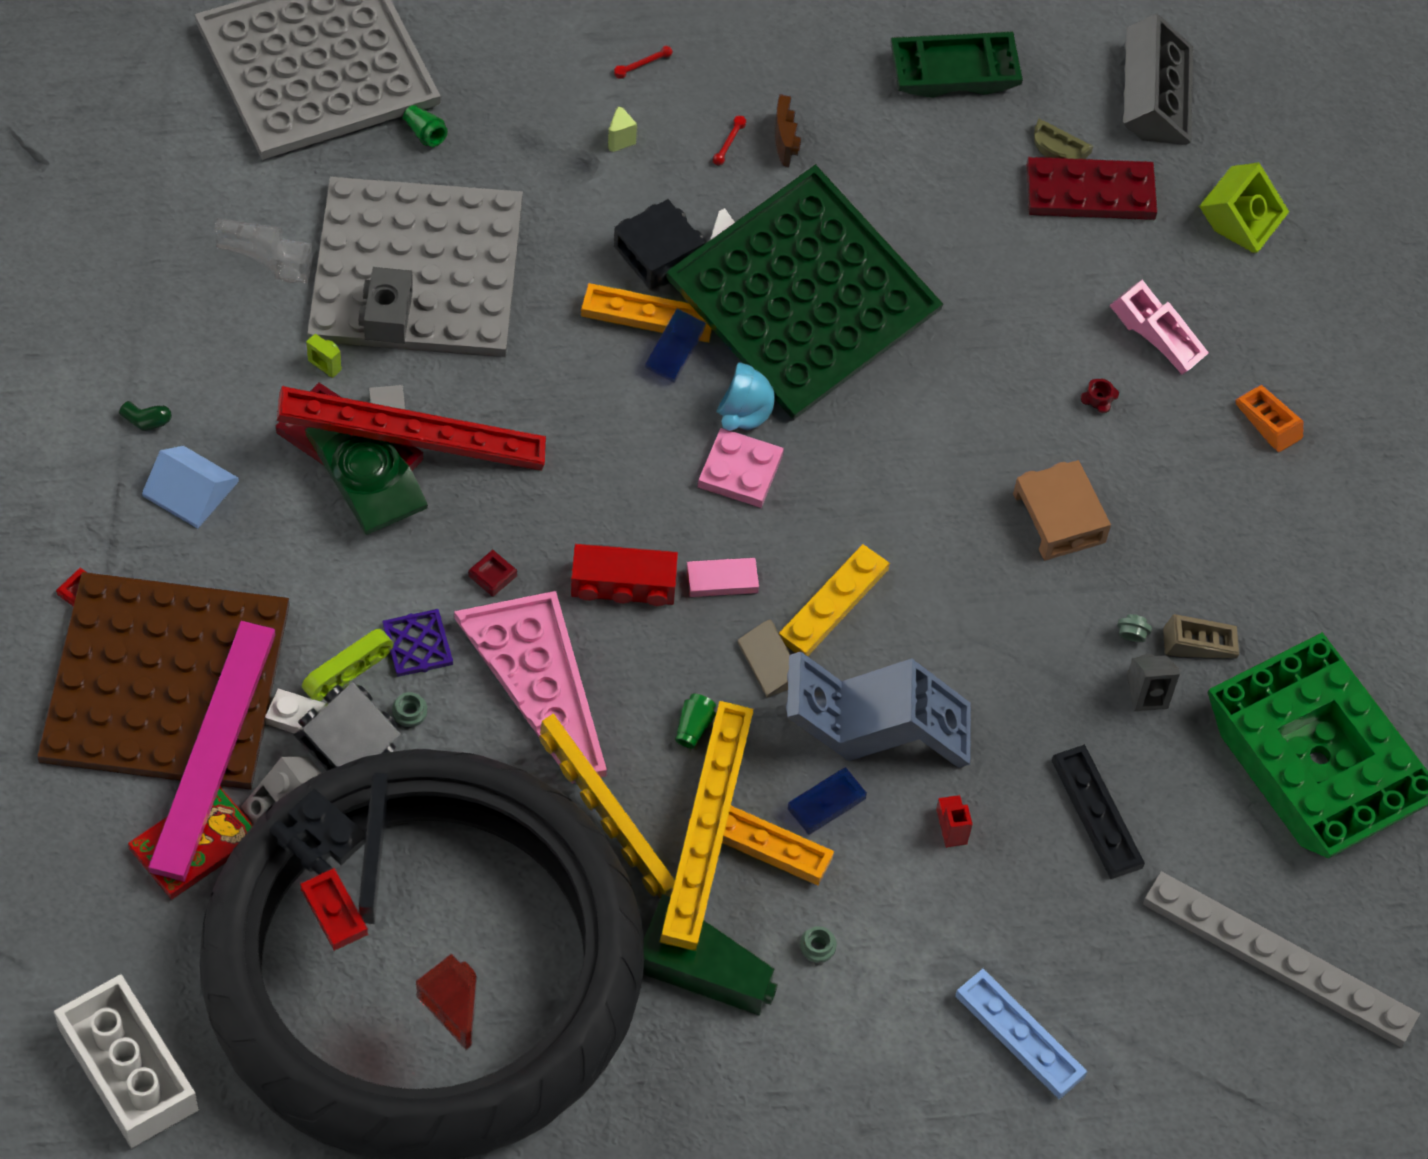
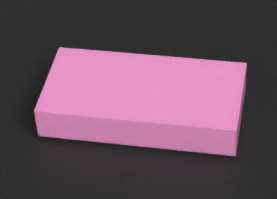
(722, 577)

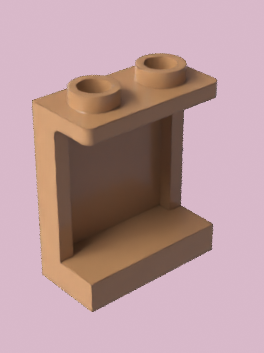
(1063, 509)

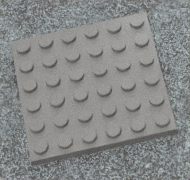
(315, 67)
(451, 239)

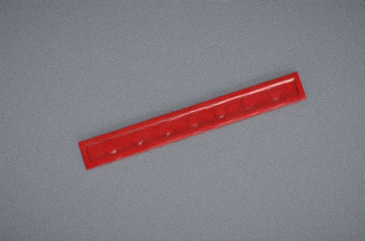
(411, 428)

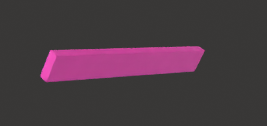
(212, 751)

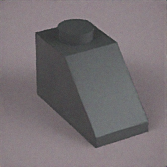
(1152, 682)

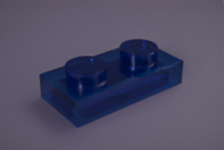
(675, 345)
(827, 800)

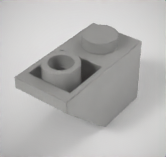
(281, 779)

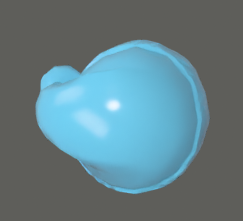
(746, 400)

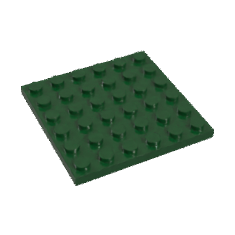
(804, 290)

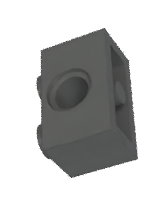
(387, 305)

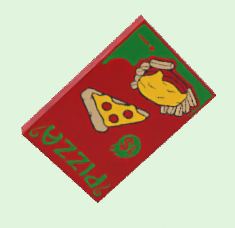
(220, 836)

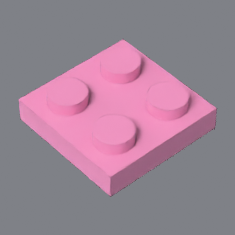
(740, 467)

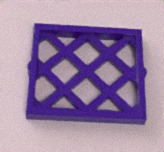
(423, 666)

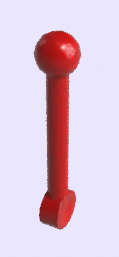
(621, 71)
(739, 123)

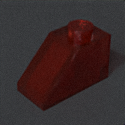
(451, 997)

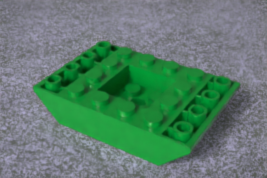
(1316, 704)

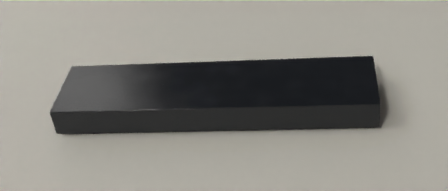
(1098, 811)
(373, 847)

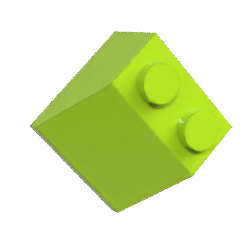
(1245, 206)

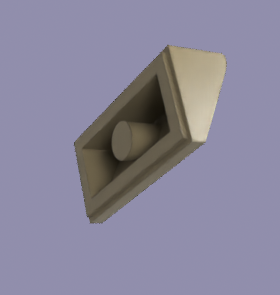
(767, 657)

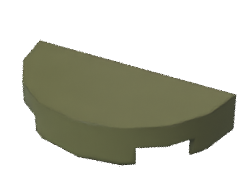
(1059, 144)

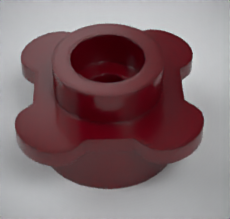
(1103, 388)

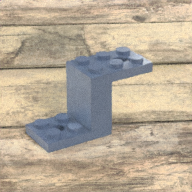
(879, 709)

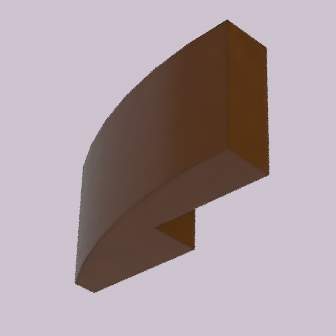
(785, 131)

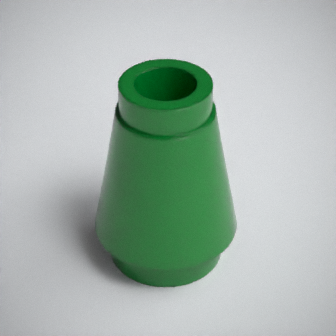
(426, 126)
(694, 720)

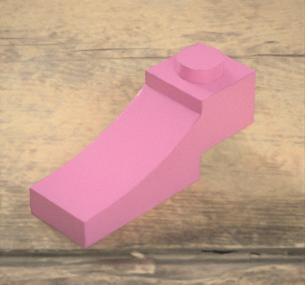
(1159, 325)

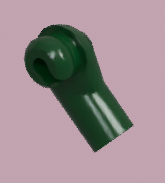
(146, 418)

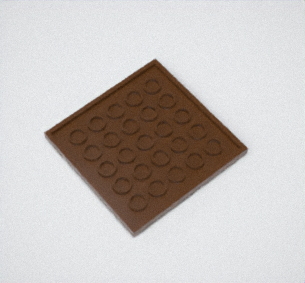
(144, 673)

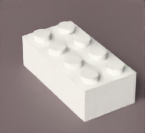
(126, 1061)

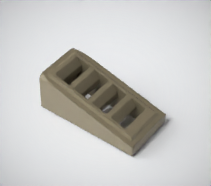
(1179, 640)

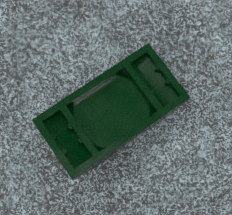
(956, 63)
(370, 477)

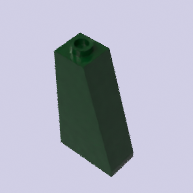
(715, 970)

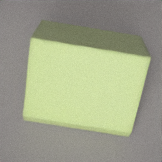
(621, 131)

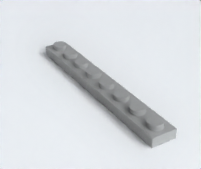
(1281, 959)

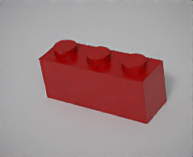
(624, 574)

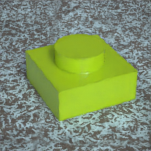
(324, 355)

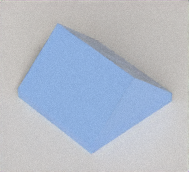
(187, 484)

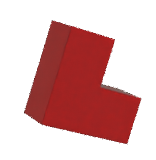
(954, 820)

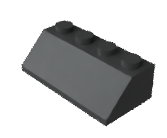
(1158, 82)

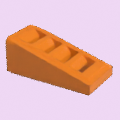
(1278, 435)

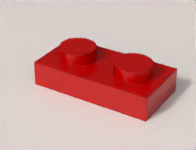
(334, 909)

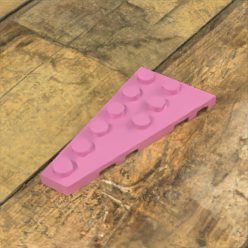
(535, 663)

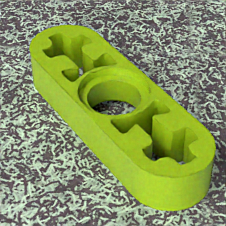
(348, 664)

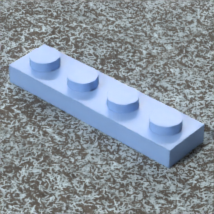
(1021, 1033)

